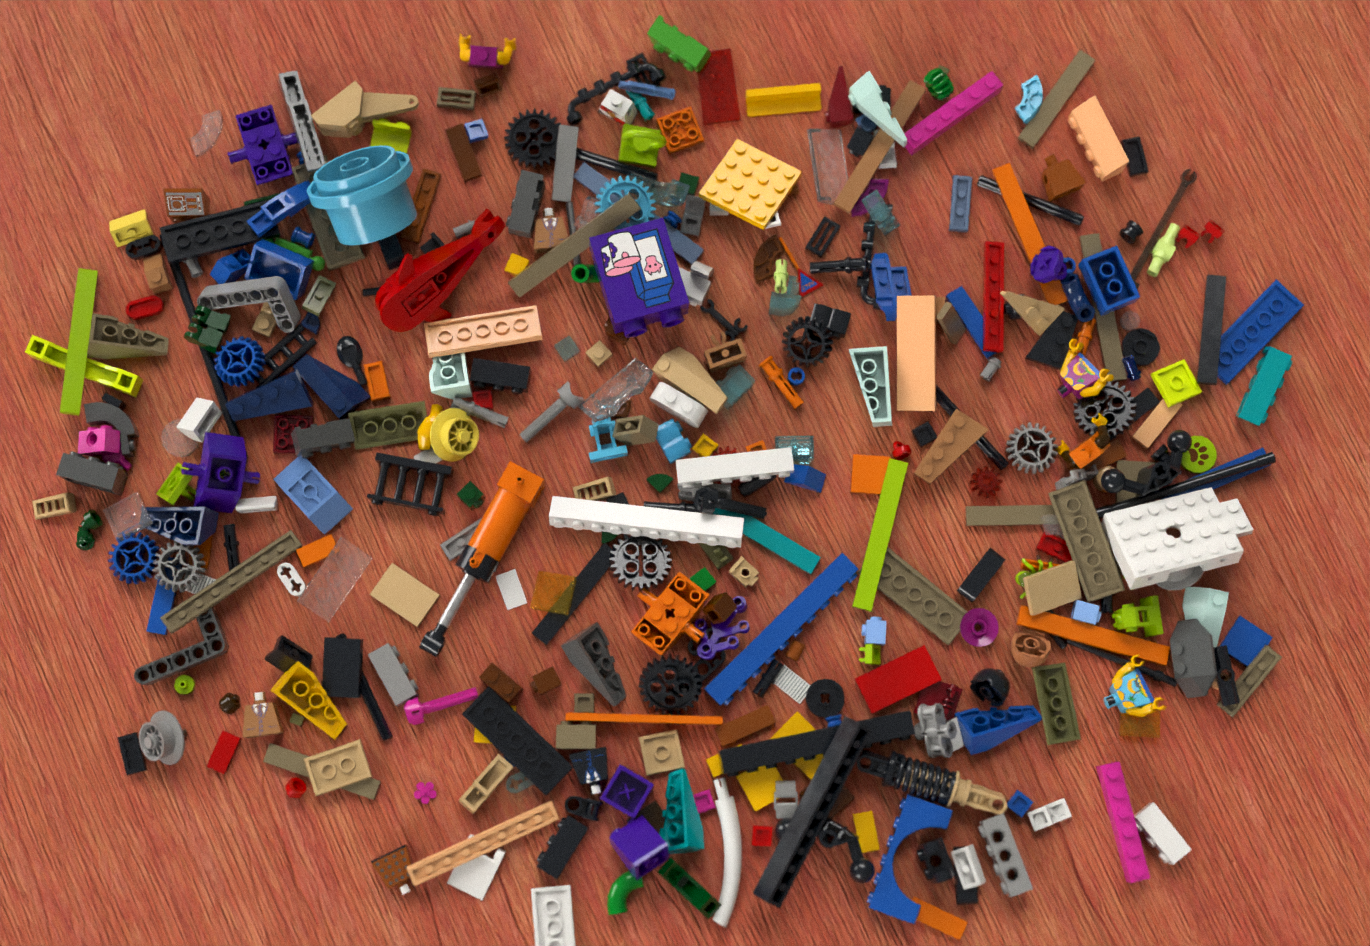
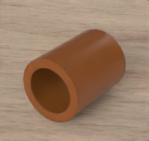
(795, 650)

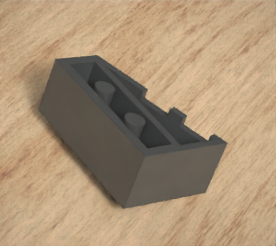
(526, 204)
(322, 438)

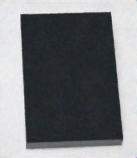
(342, 667)

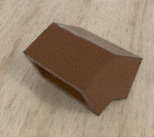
(487, 85)

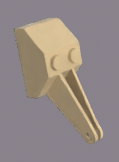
(352, 107)

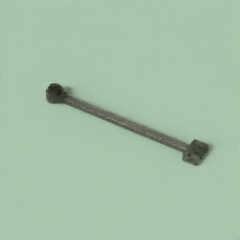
(1163, 222)

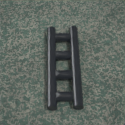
(292, 358)

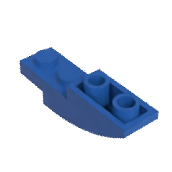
(280, 207)

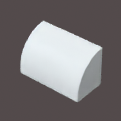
(199, 419)

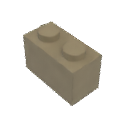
(635, 430)
(576, 736)

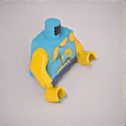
(1131, 692)

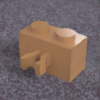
(725, 354)

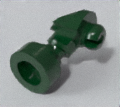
(85, 538)

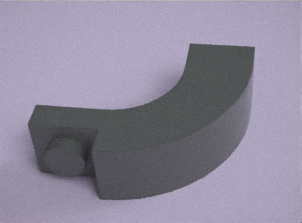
(104, 413)

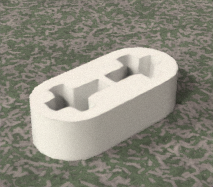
(288, 582)

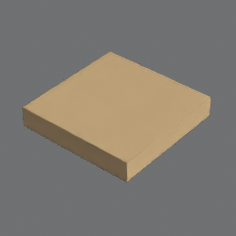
(661, 752)

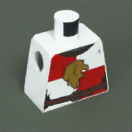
(617, 107)

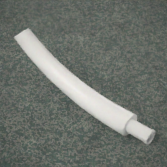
(732, 852)

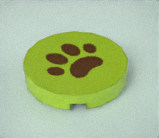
(1200, 456)

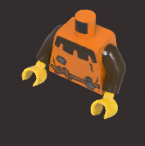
(1089, 448)

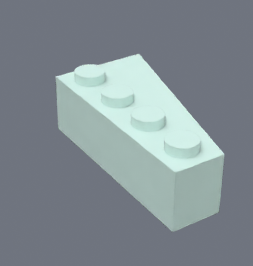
(873, 376)

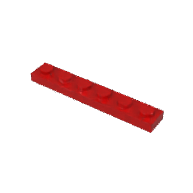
(992, 299)

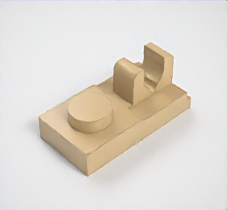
(265, 321)

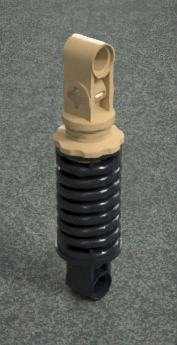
(932, 780)

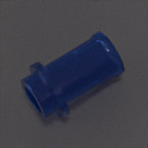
(1131, 368)

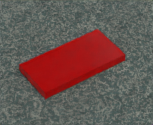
(898, 679)

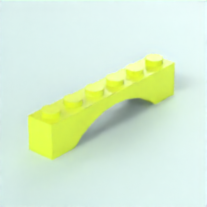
(94, 371)

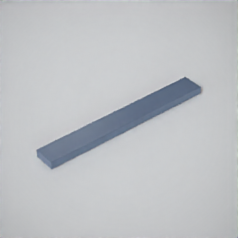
(680, 243)

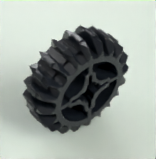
(815, 341)

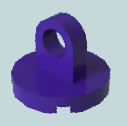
(1048, 265)

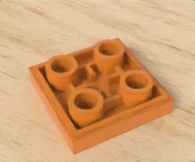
(680, 130)

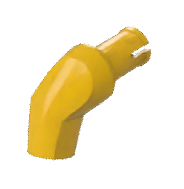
(424, 429)

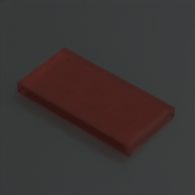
(718, 89)

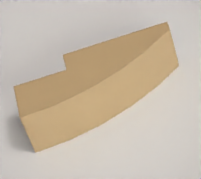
(485, 784)

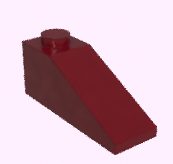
(839, 108)

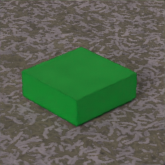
(703, 579)

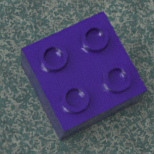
(627, 791)

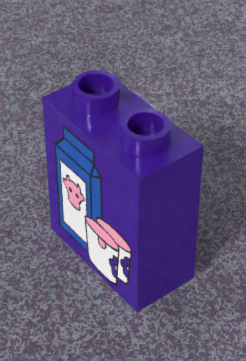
(639, 277)

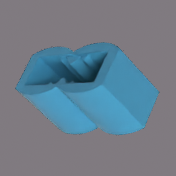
(672, 441)

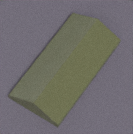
(387, 424)
(1056, 703)

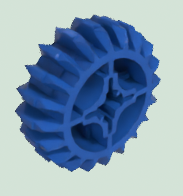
(235, 371)
(130, 564)

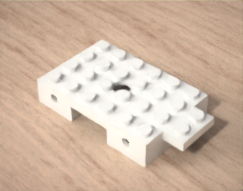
(1206, 539)

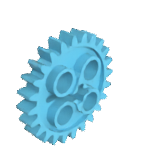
(626, 185)

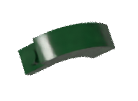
(689, 888)

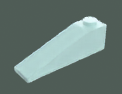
(450, 376)
(1208, 607)

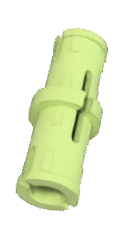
(781, 276)

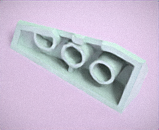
(867, 97)

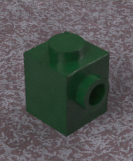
(471, 496)

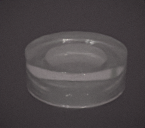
(1130, 321)

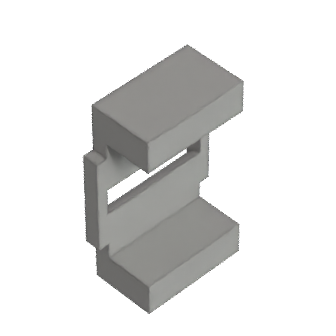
(785, 789)

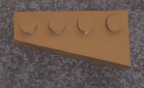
(952, 442)

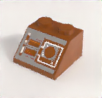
(186, 203)

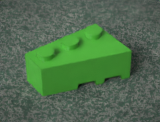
(678, 46)

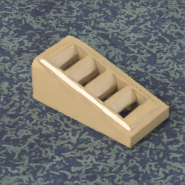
(610, 487)
(66, 503)

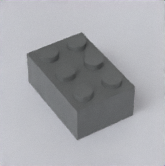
(92, 473)

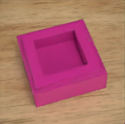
(704, 801)

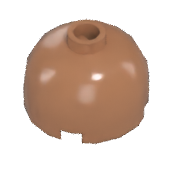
(1030, 648)

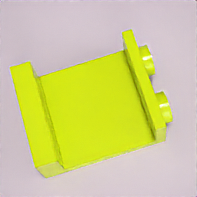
(391, 134)

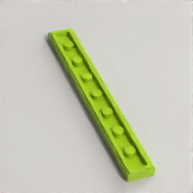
(78, 342)
(880, 535)

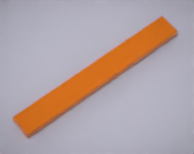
(1025, 226)
(1094, 636)
(644, 718)

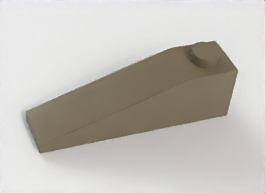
(118, 340)

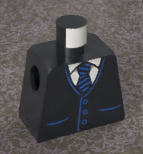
(591, 768)

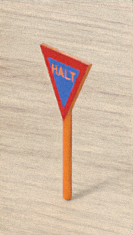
(806, 283)

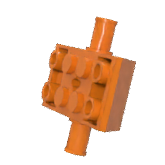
(685, 601)

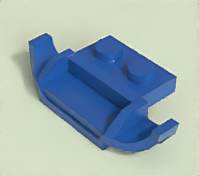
(889, 284)

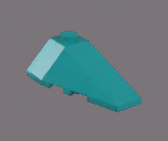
(682, 822)

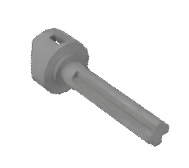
(566, 398)

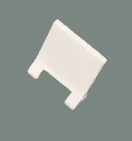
(476, 875)

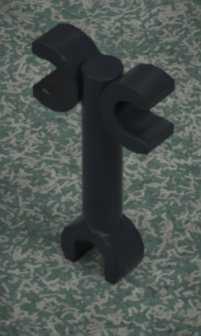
(732, 331)

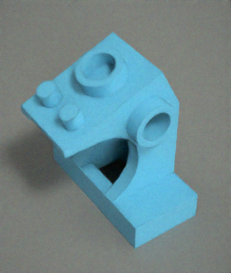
(605, 451)

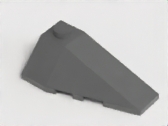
(591, 657)

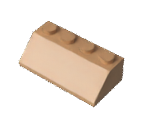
(1098, 139)

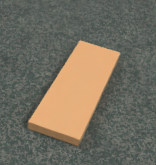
(482, 331)
(916, 353)

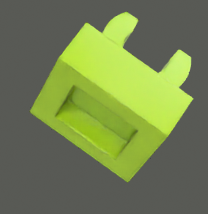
(872, 654)

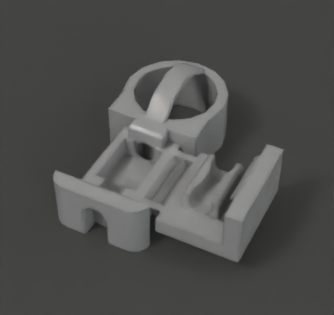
(1075, 477)

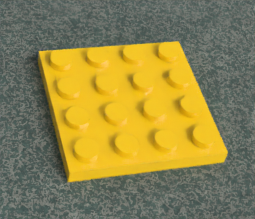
(750, 184)

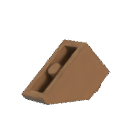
(157, 274)

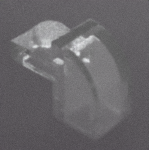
(587, 212)

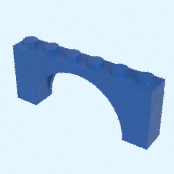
(915, 815)

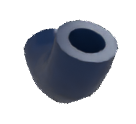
(1077, 298)

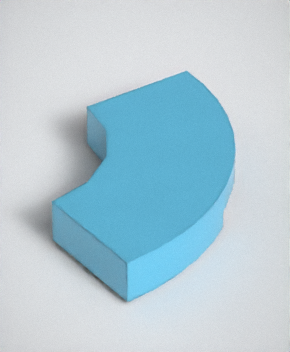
(1031, 99)

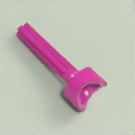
(436, 705)

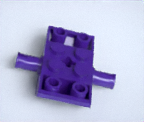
(258, 130)
(220, 454)

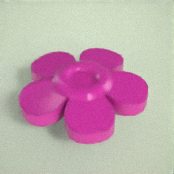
(424, 792)

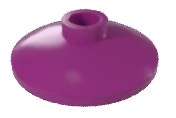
(988, 629)

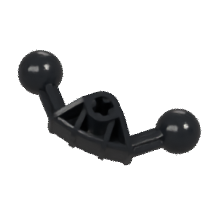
(1154, 476)
(861, 869)

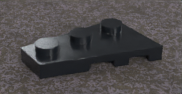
(1054, 343)

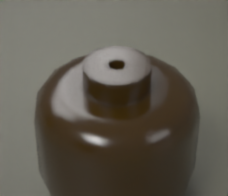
(229, 703)

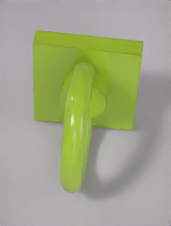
(640, 145)

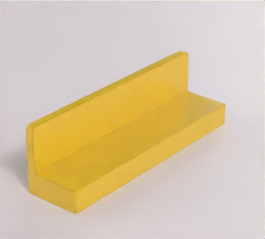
(783, 100)

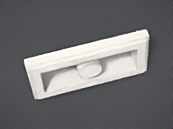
(257, 504)
(968, 867)

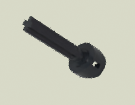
(712, 501)

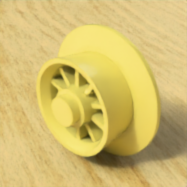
(453, 435)

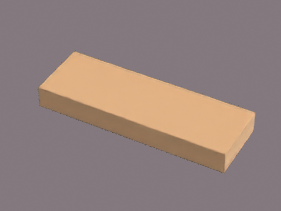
(1155, 423)

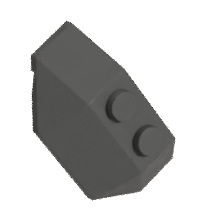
(1193, 658)

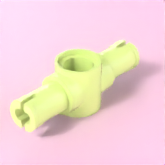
(1163, 250)

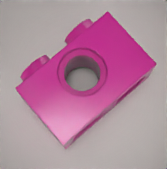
(99, 441)

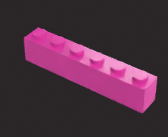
(952, 112)
(1123, 822)

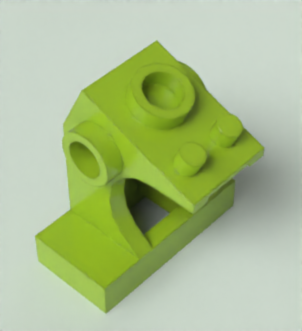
(1128, 617)

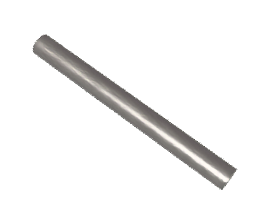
(572, 229)

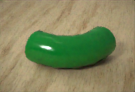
(584, 273)
(619, 892)

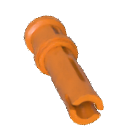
(776, 375)

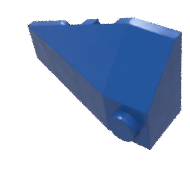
(989, 728)

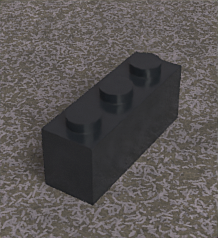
(500, 376)
(561, 846)

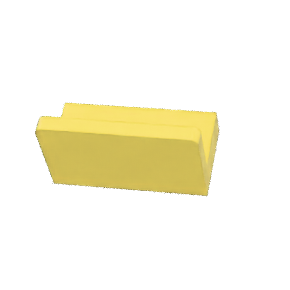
(130, 228)

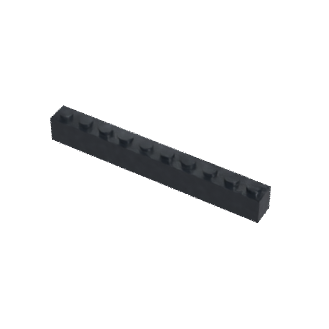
(809, 744)
(812, 812)

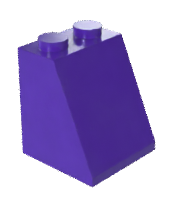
(639, 846)

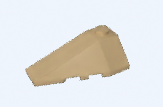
(688, 376)

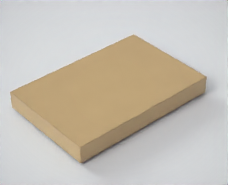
(1052, 588)
(404, 595)
(338, 767)

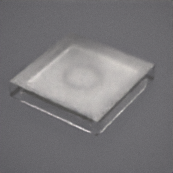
(128, 516)

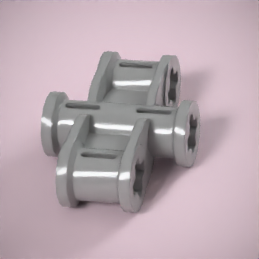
(935, 730)

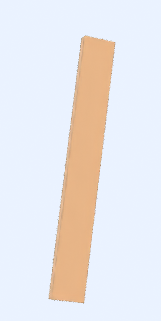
(482, 843)

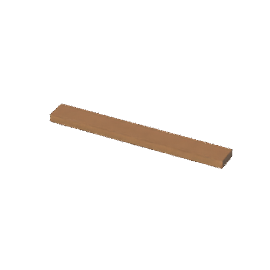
(878, 149)

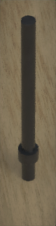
(1156, 675)

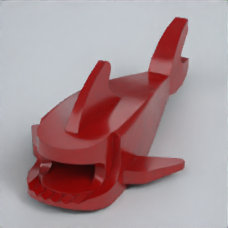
(426, 282)

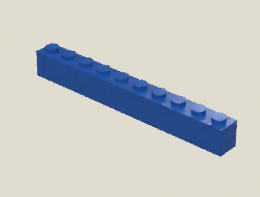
(777, 633)

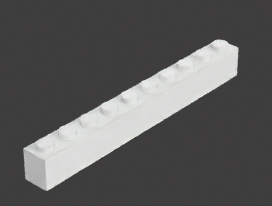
(646, 521)

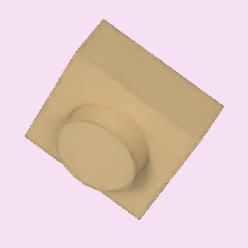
(599, 353)

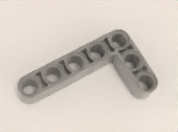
(254, 291)

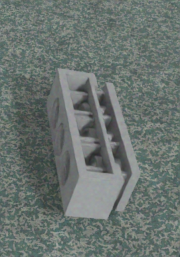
(1021, 881)

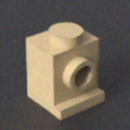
(736, 572)

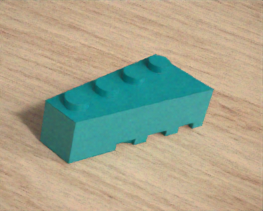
(1264, 385)

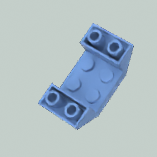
(313, 494)

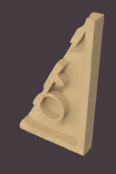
(1035, 313)

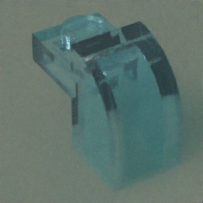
(880, 212)
(785, 303)

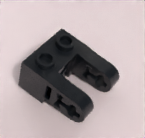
(944, 870)

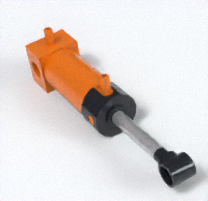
(481, 556)

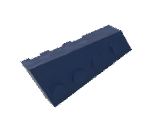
(273, 397)

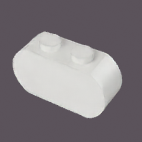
(678, 405)

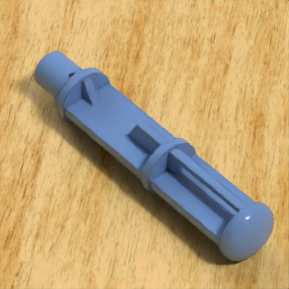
(648, 89)

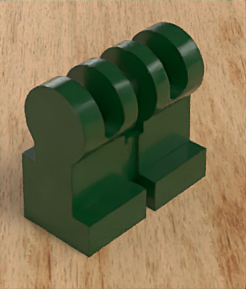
(216, 328)

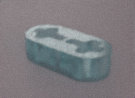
(522, 786)

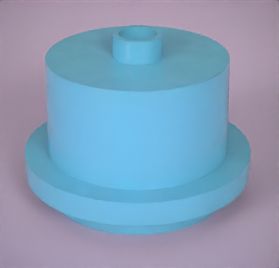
(365, 194)

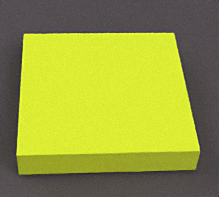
(1176, 383)

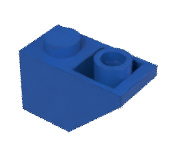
(231, 267)

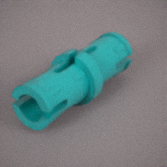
(641, 104)

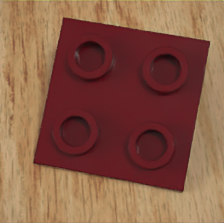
(941, 693)

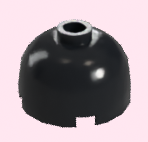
(990, 685)

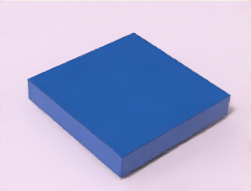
(1245, 641)

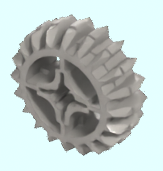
(1017, 455)
(178, 574)

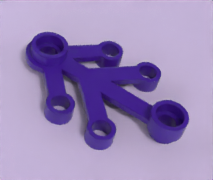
(720, 631)

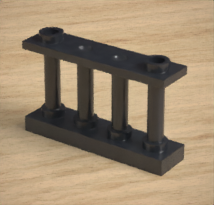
(404, 466)

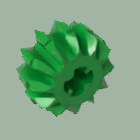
(938, 84)

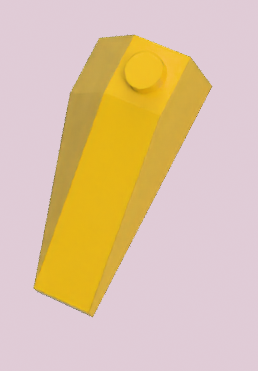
(306, 695)

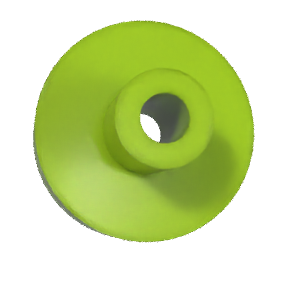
(189, 684)

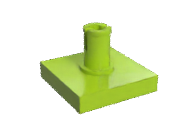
(176, 485)

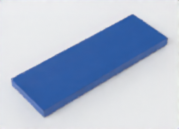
(1255, 329)

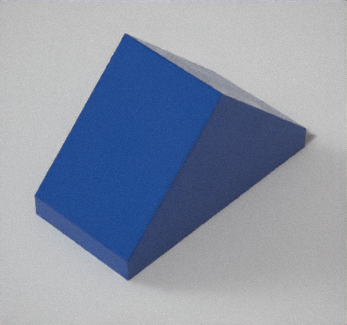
(806, 477)

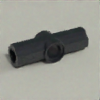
(1228, 688)

